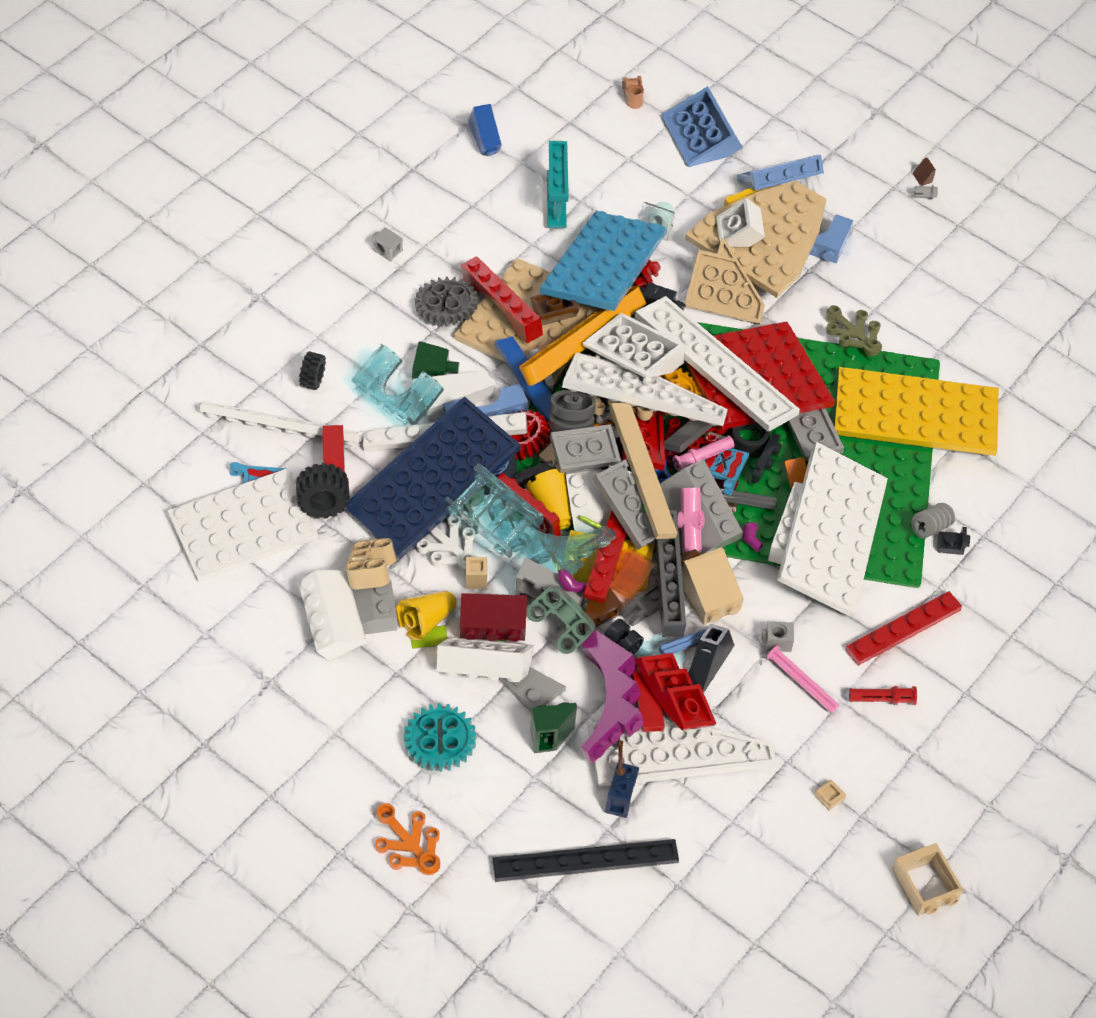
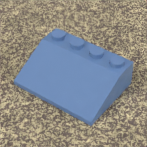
(701, 129)

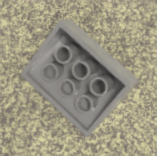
(720, 524)

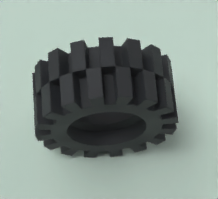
(312, 370)

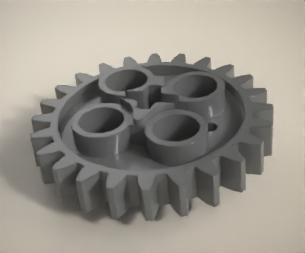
(458, 305)

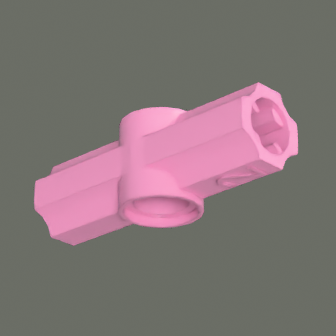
(691, 519)

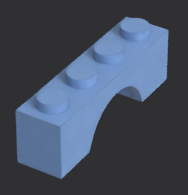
(510, 401)

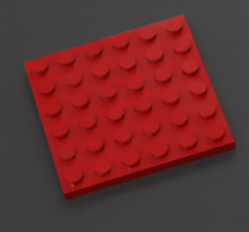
(780, 360)

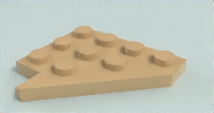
(723, 287)

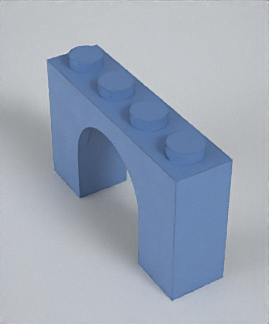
(832, 242)

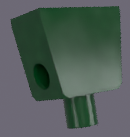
(433, 361)

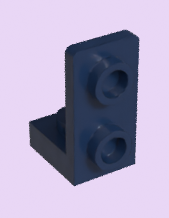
(621, 791)

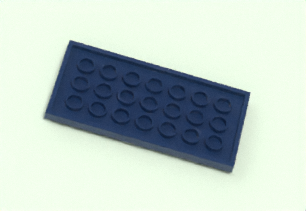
(411, 491)

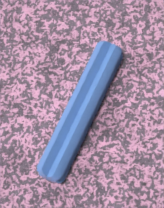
(681, 643)

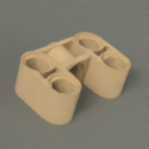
(369, 563)

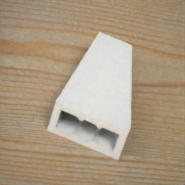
(473, 385)

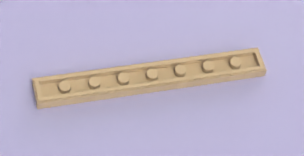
(643, 471)

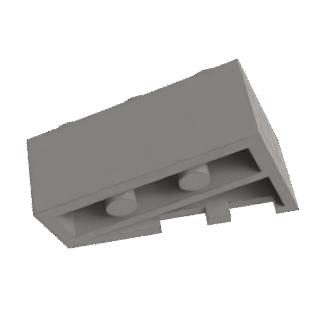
(535, 579)

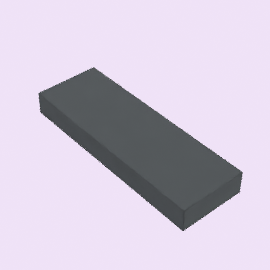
(686, 435)

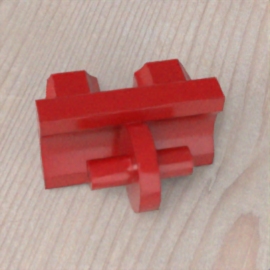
(650, 269)

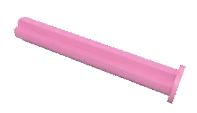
(802, 679)

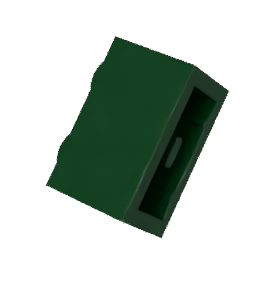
(551, 725)

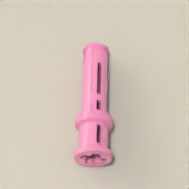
(710, 450)

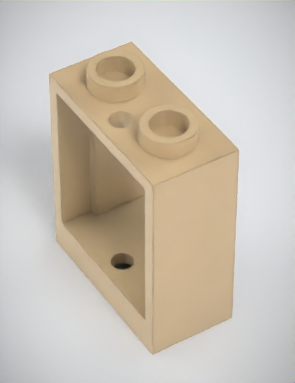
(919, 858)

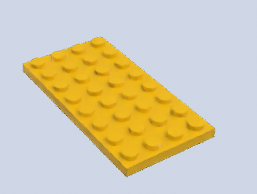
(917, 411)

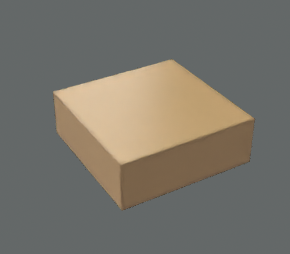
(830, 794)

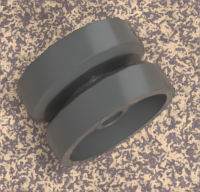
(571, 410)

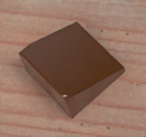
(924, 172)

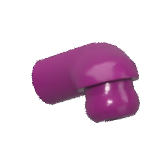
(749, 536)
(568, 582)

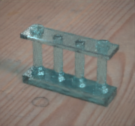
(498, 491)

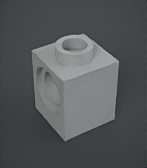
(387, 244)
(784, 630)

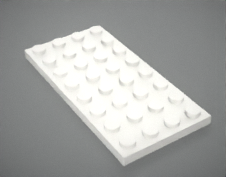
(833, 529)

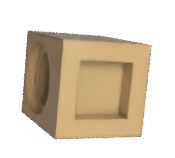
(476, 573)

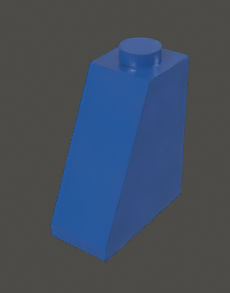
(485, 129)

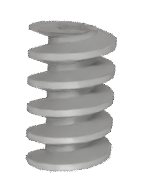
(933, 520)

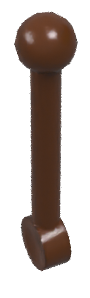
(620, 770)

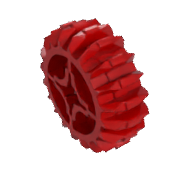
(537, 435)

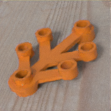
(409, 842)

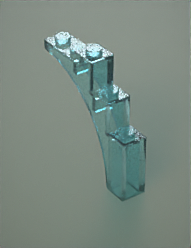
(563, 550)

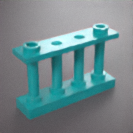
(557, 184)

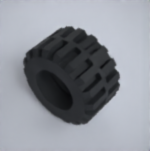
(322, 490)

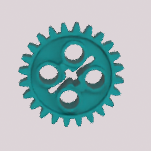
(461, 737)

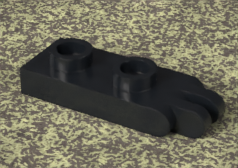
(765, 461)

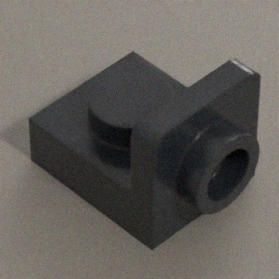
(953, 542)

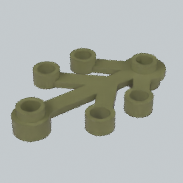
(870, 345)

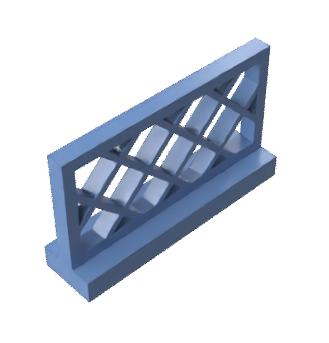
(783, 172)

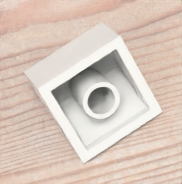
(741, 224)

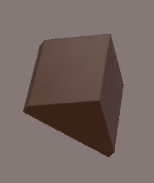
(553, 309)

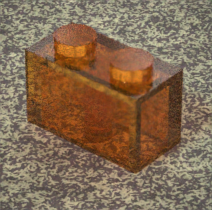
(632, 573)

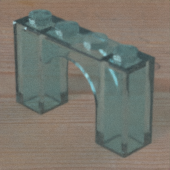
(407, 406)

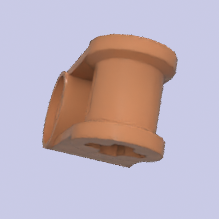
(633, 91)

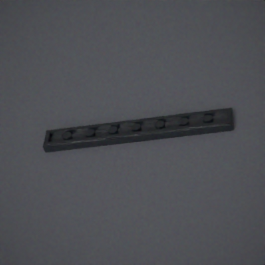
(585, 860)

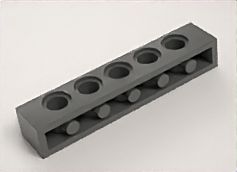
(670, 584)

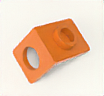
(795, 470)

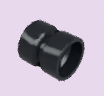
(620, 633)

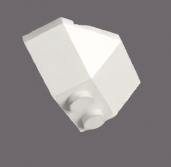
(586, 500)

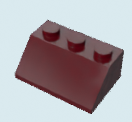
(493, 617)

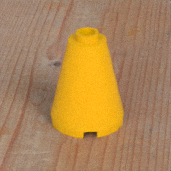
(552, 491)
(424, 612)

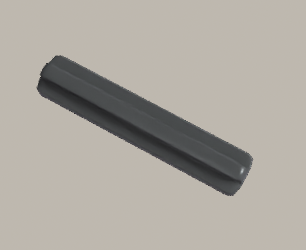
(751, 499)

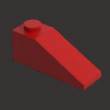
(333, 446)

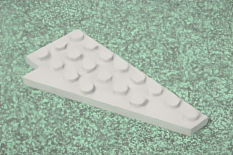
(612, 381)
(683, 753)

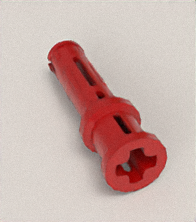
(894, 695)

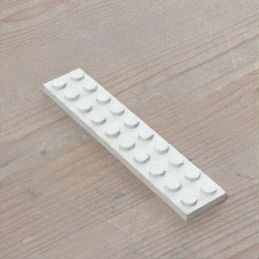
(720, 365)

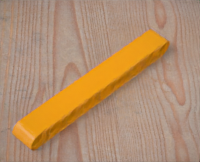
(571, 342)

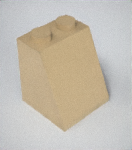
(711, 586)

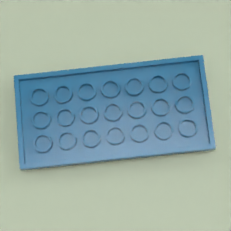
(604, 260)

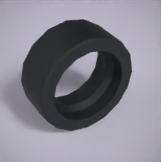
(750, 447)

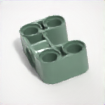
(568, 611)

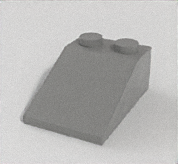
(376, 609)

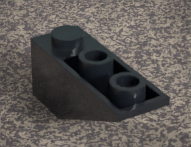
(710, 655)

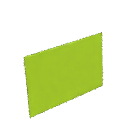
(432, 639)

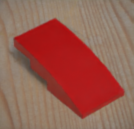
(676, 692)

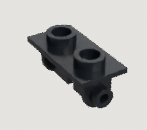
(529, 474)

